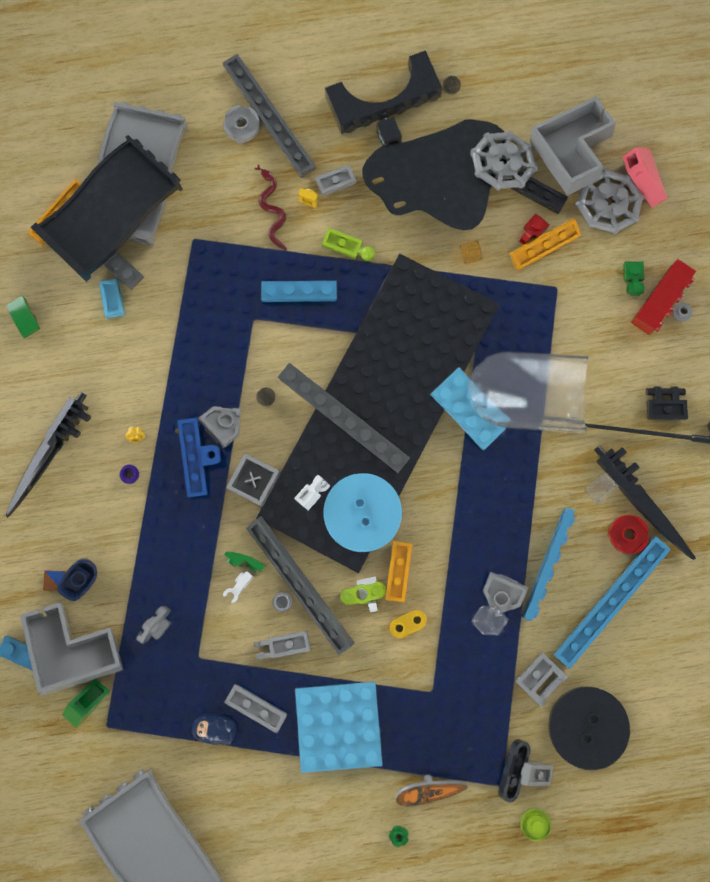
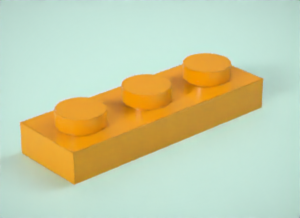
(398, 571)

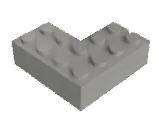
(567, 140)
(64, 661)

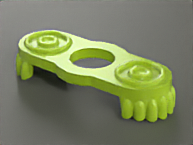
(374, 591)

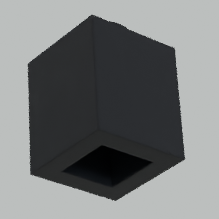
(388, 132)

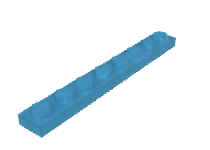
(611, 602)

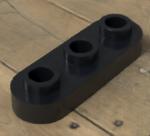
(511, 778)

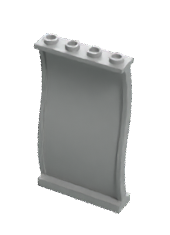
(156, 132)
(145, 837)

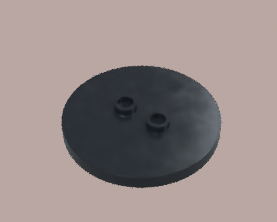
(589, 728)

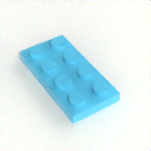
(454, 398)

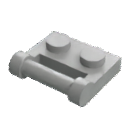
(536, 675)

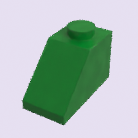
(85, 703)

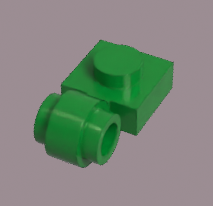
(634, 273)

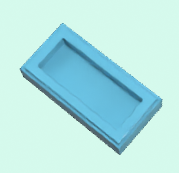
(112, 298)

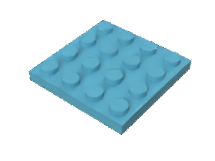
(338, 727)

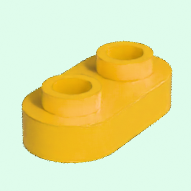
(408, 624)

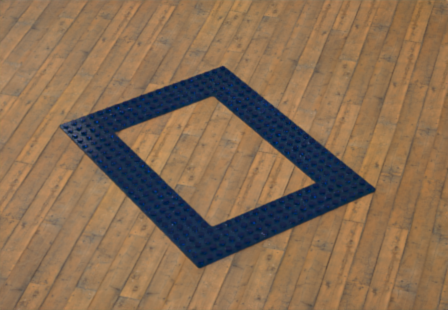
(165, 685)

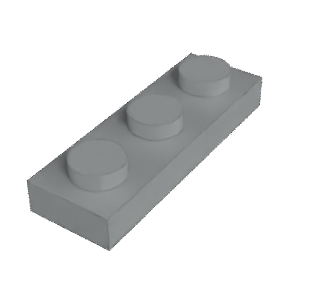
(256, 708)

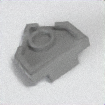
(222, 424)
(504, 592)
(155, 625)

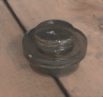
(451, 85)
(265, 396)

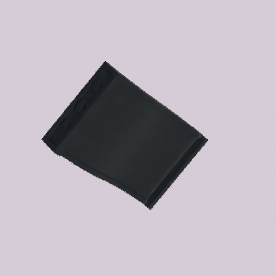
(108, 207)

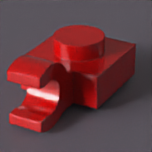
(534, 228)

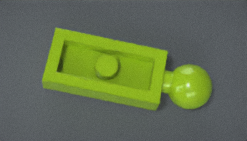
(347, 245)

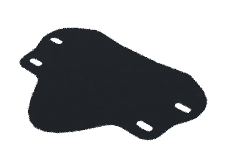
(434, 169)

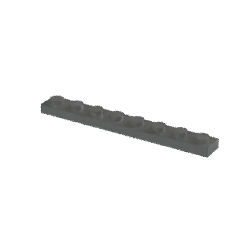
(269, 116)
(343, 418)
(300, 585)

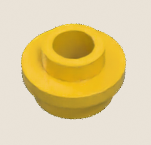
(135, 434)

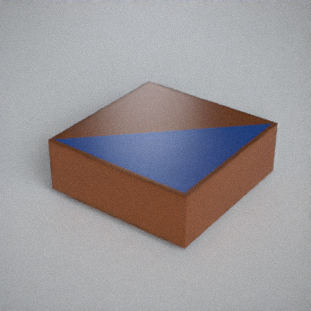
(52, 580)

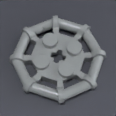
(510, 154)
(617, 209)

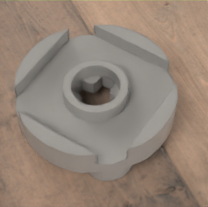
(242, 114)

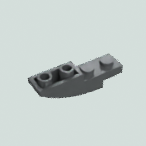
(123, 270)

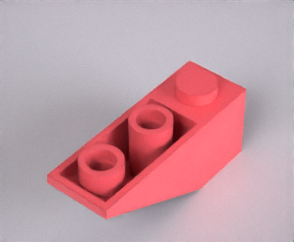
(645, 175)

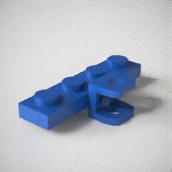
(195, 457)

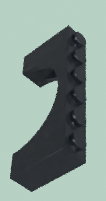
(354, 113)

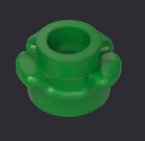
(398, 830)

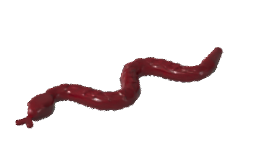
(270, 208)

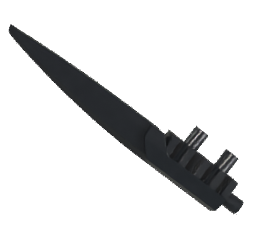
(52, 443)
(624, 478)

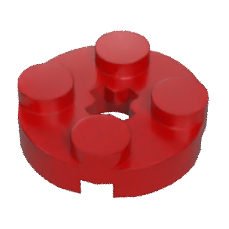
(617, 534)

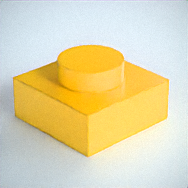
(308, 197)

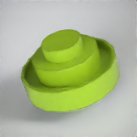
(535, 824)

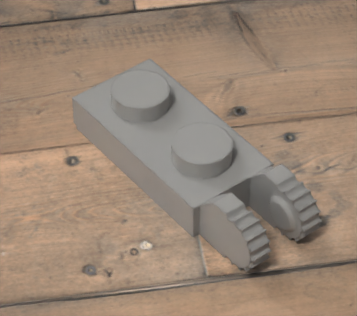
(284, 645)

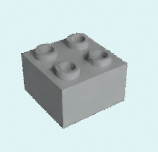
(253, 480)

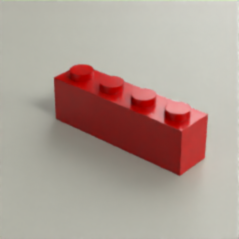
(663, 297)

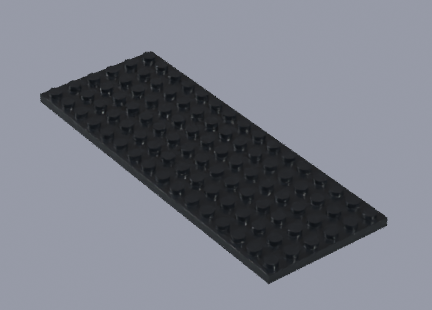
(401, 353)

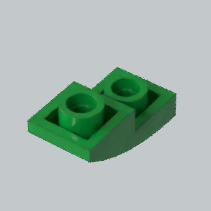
(23, 317)
(239, 559)

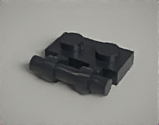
(666, 409)

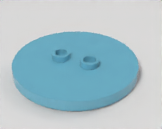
(362, 512)

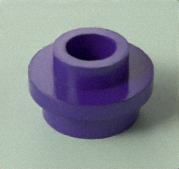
(123, 474)

